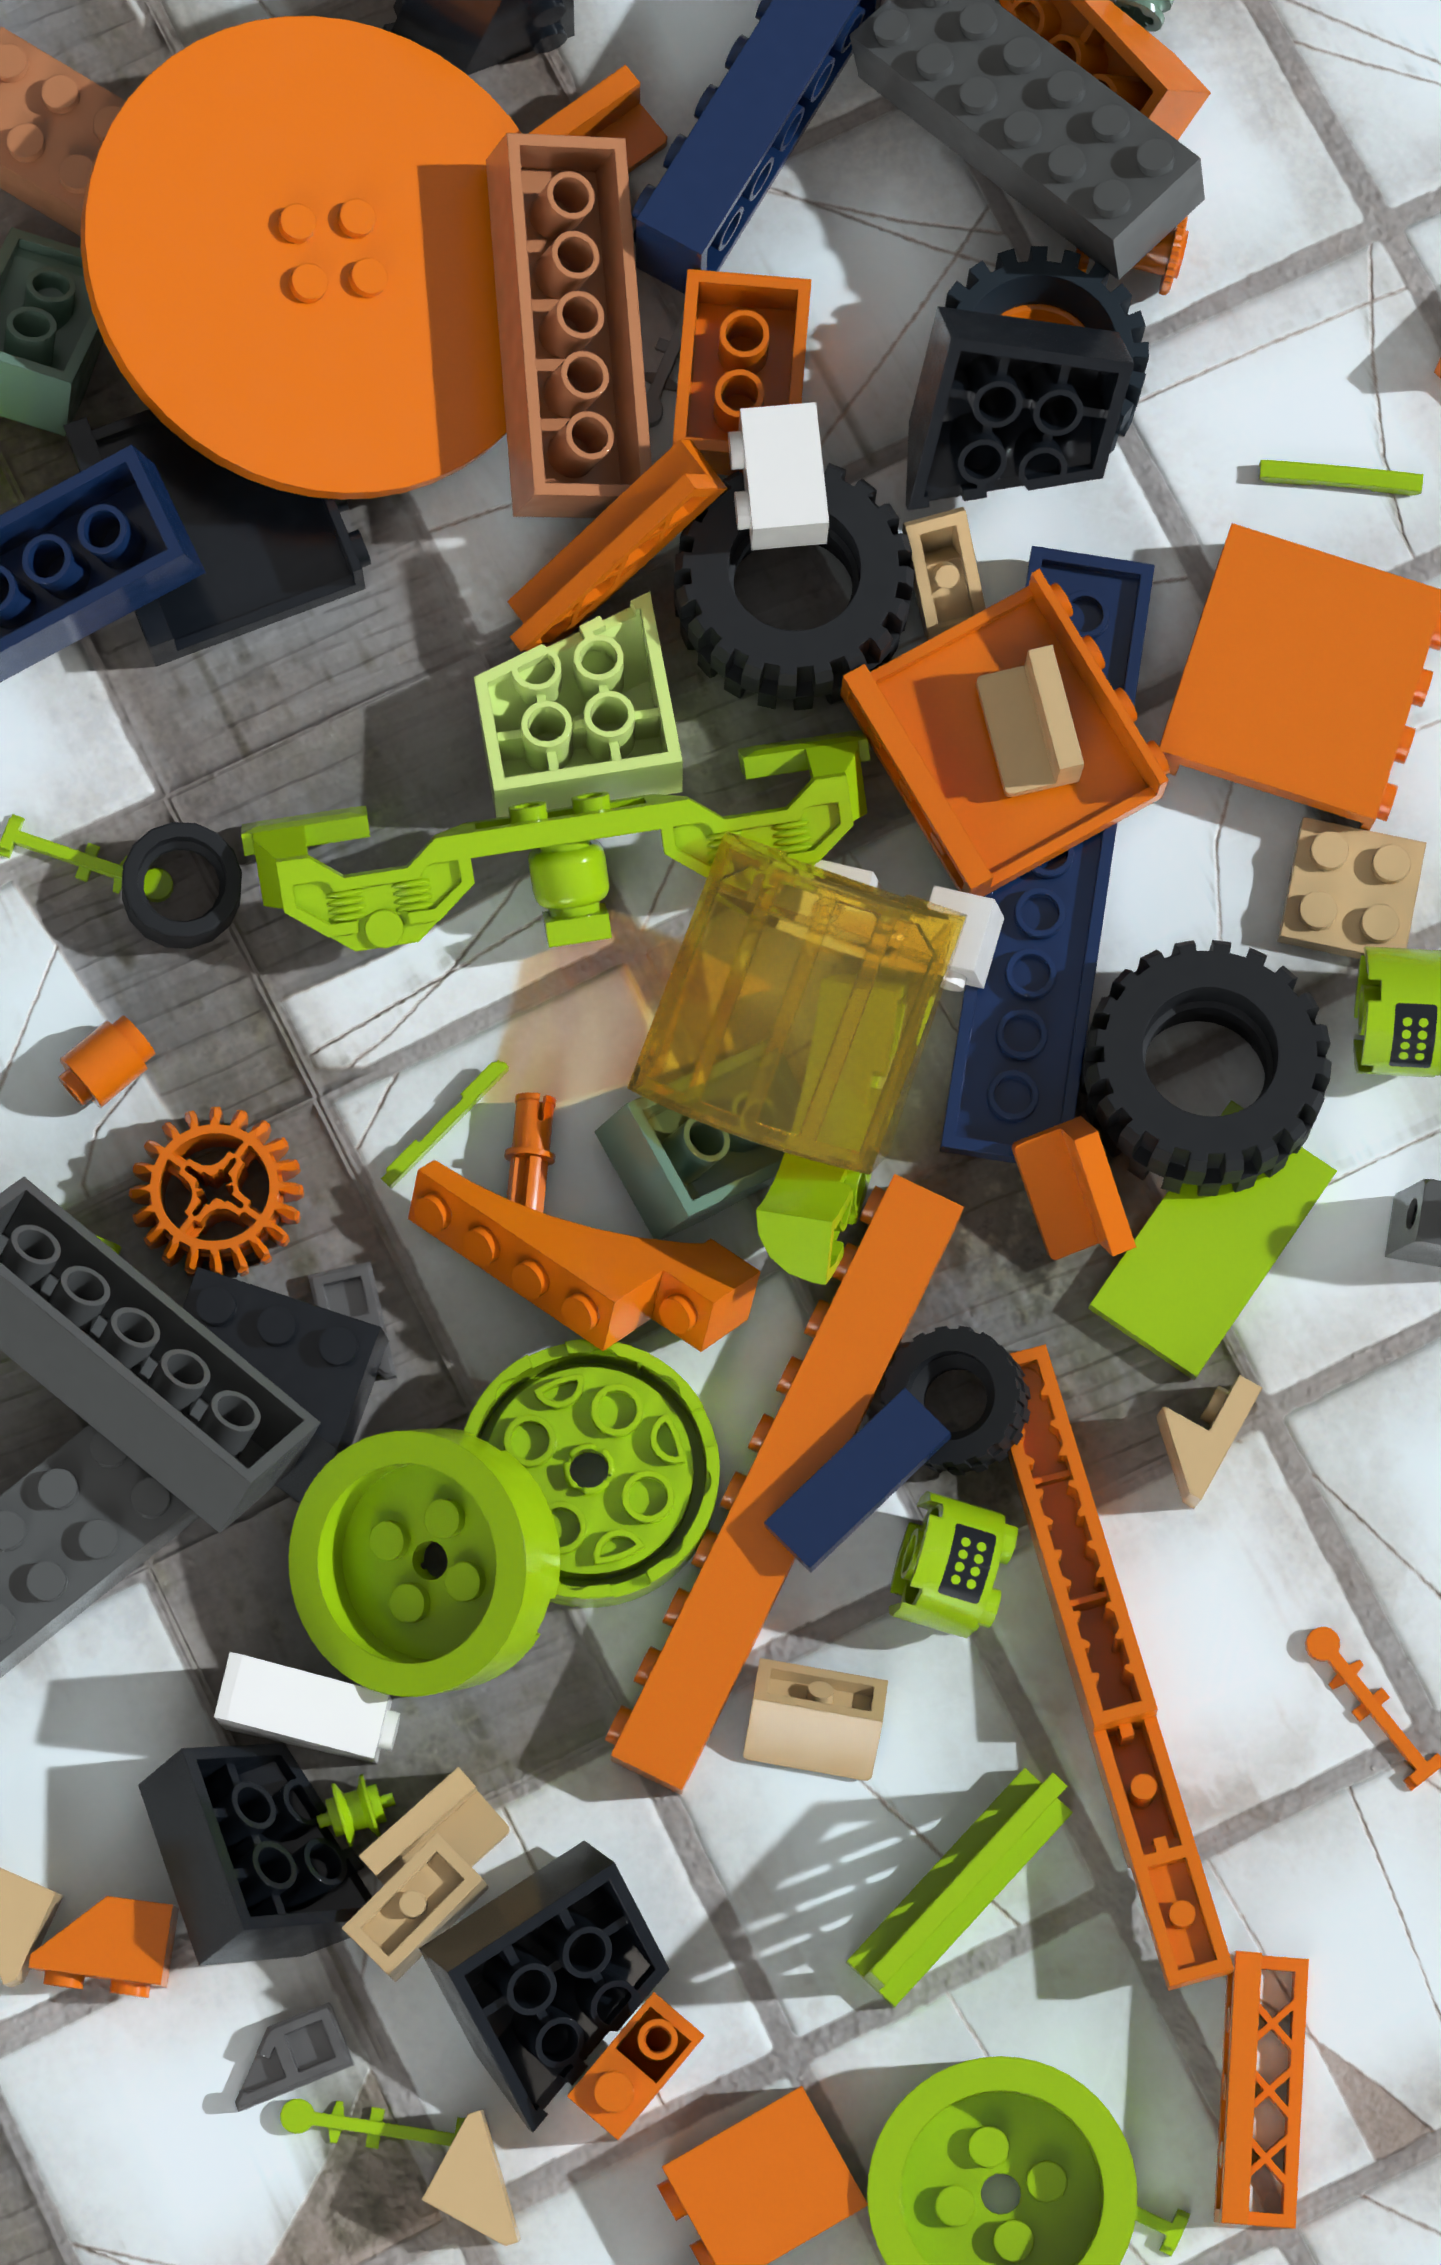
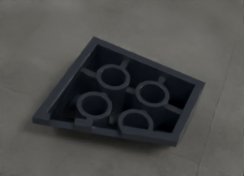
(484, 31)
(1012, 406)
(305, 1350)
(250, 1854)
(547, 1974)

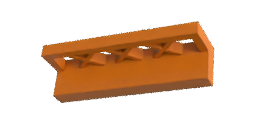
(615, 546)
(1238, 2090)

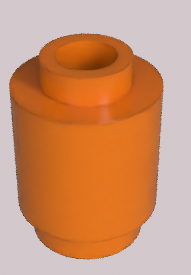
(105, 1062)

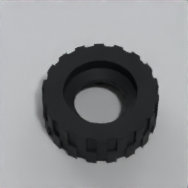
(1004, 1386)

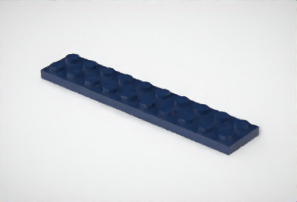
(1029, 1025)

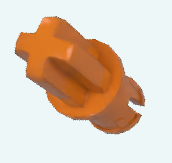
(530, 1150)

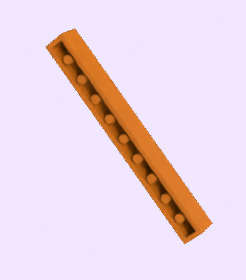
(821, 1412)

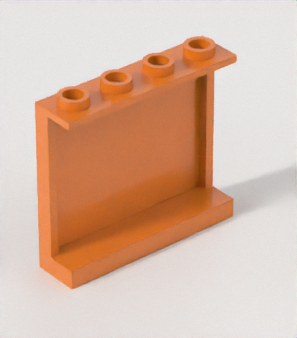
(1304, 676)
(938, 752)

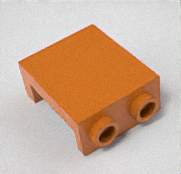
(762, 2185)

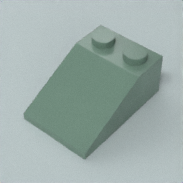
(44, 331)
(682, 1167)

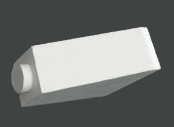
(305, 1709)

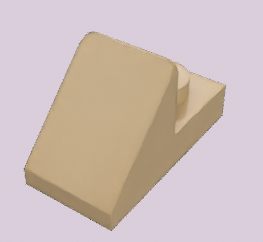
(944, 570)
(1198, 1452)

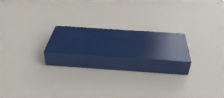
(857, 1480)

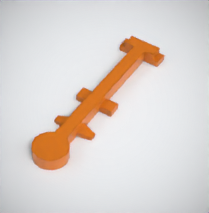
(1324, 1645)

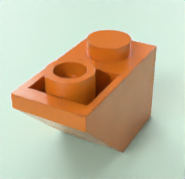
(113, 1942)
(635, 2066)

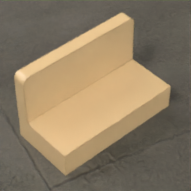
(1031, 725)
(815, 1719)
(452, 1811)
(415, 1906)

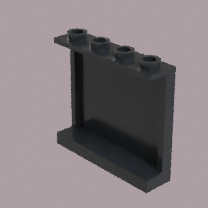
(260, 546)

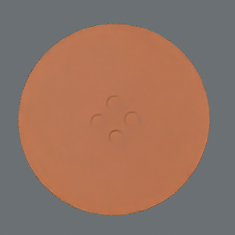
(304, 256)

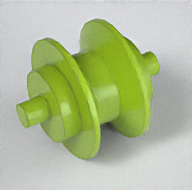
(356, 1810)

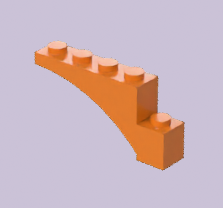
(584, 1275)

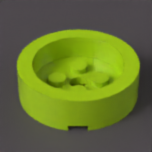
(658, 1453)
(362, 1549)
(1013, 2122)

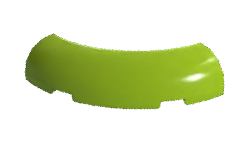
(806, 1213)

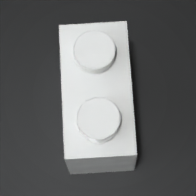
(782, 476)

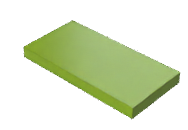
(1206, 1259)

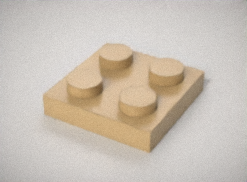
(1350, 889)

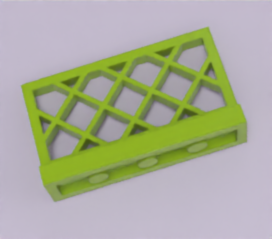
(961, 1885)

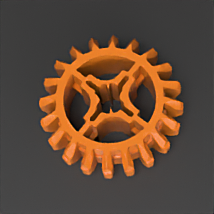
(232, 1167)

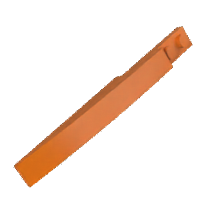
(1113, 1686)

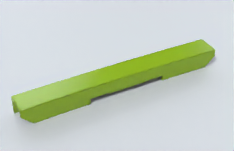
(1341, 476)
(469, 1099)

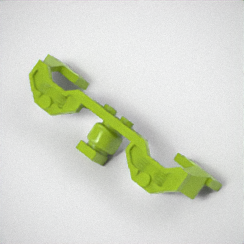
(565, 859)

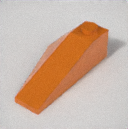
(1119, 56)

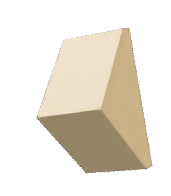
(24, 1921)
(472, 2183)

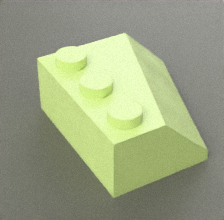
(582, 716)

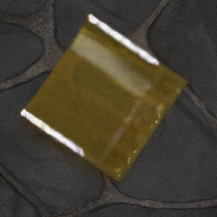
(798, 1007)

